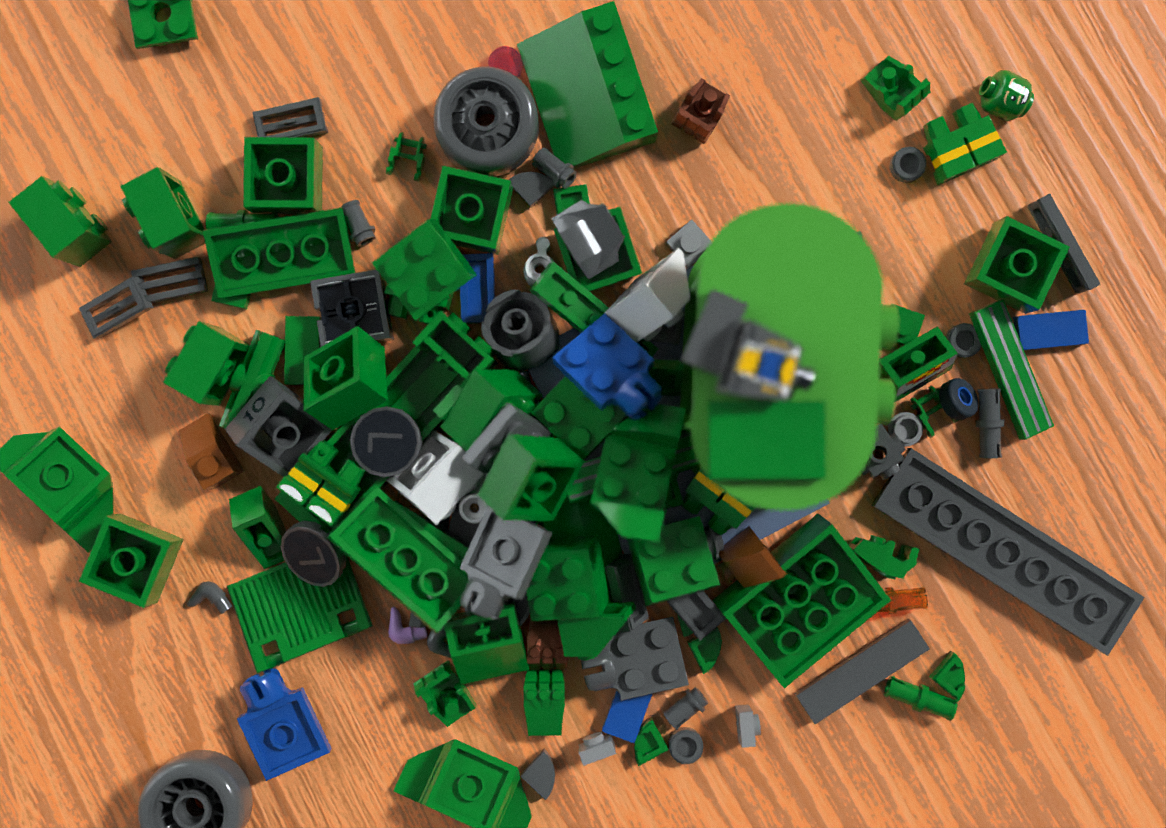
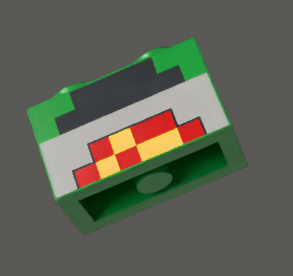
(918, 362)

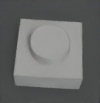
(690, 241)
(747, 725)
(596, 747)

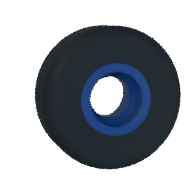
(958, 399)

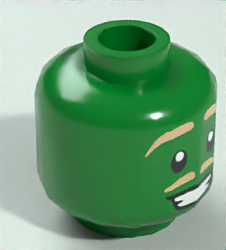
(1006, 95)

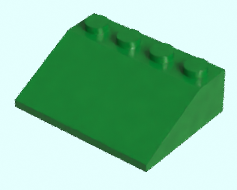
(588, 87)
(808, 609)

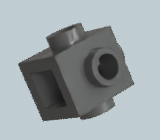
(892, 448)

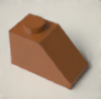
(208, 453)
(749, 560)

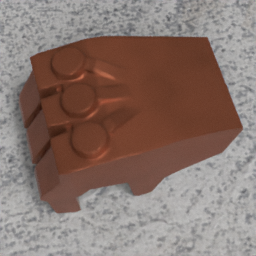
(701, 111)
(545, 646)

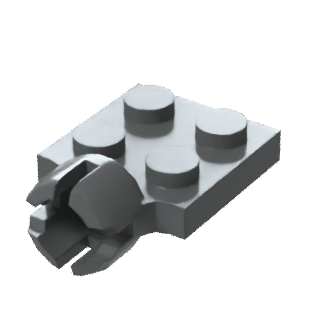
(488, 445)
(500, 562)
(640, 661)

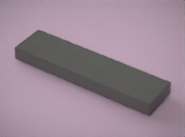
(862, 671)

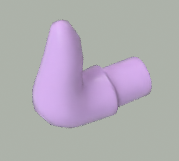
(403, 635)

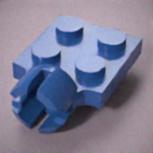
(610, 368)
(280, 725)

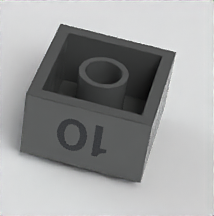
(276, 427)

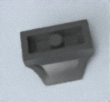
(590, 236)

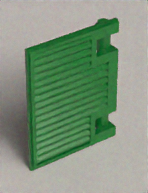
(295, 613)

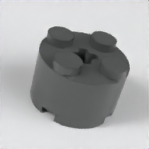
(520, 330)

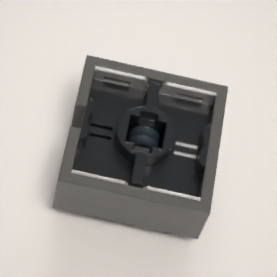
(352, 302)

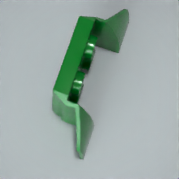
(638, 471)
(60, 481)
(466, 786)

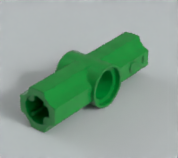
(252, 373)

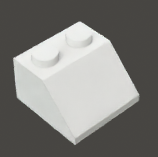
(653, 299)
(437, 478)

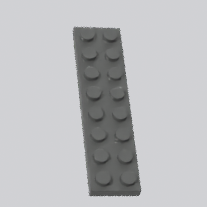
(1008, 551)

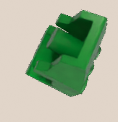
(895, 87)
(878, 555)
(445, 694)
(544, 702)

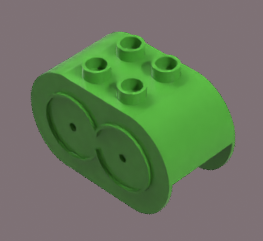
(823, 290)

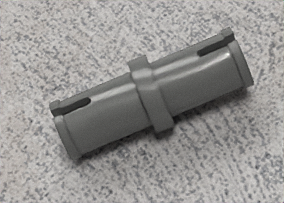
(989, 423)

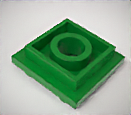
(150, 33)

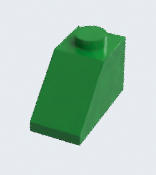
(258, 525)
(589, 636)

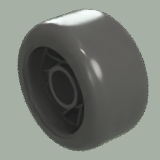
(491, 148)
(202, 775)

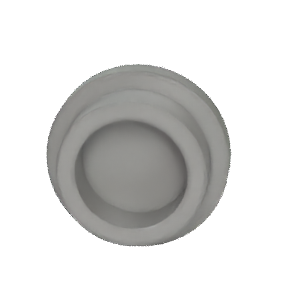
(906, 427)

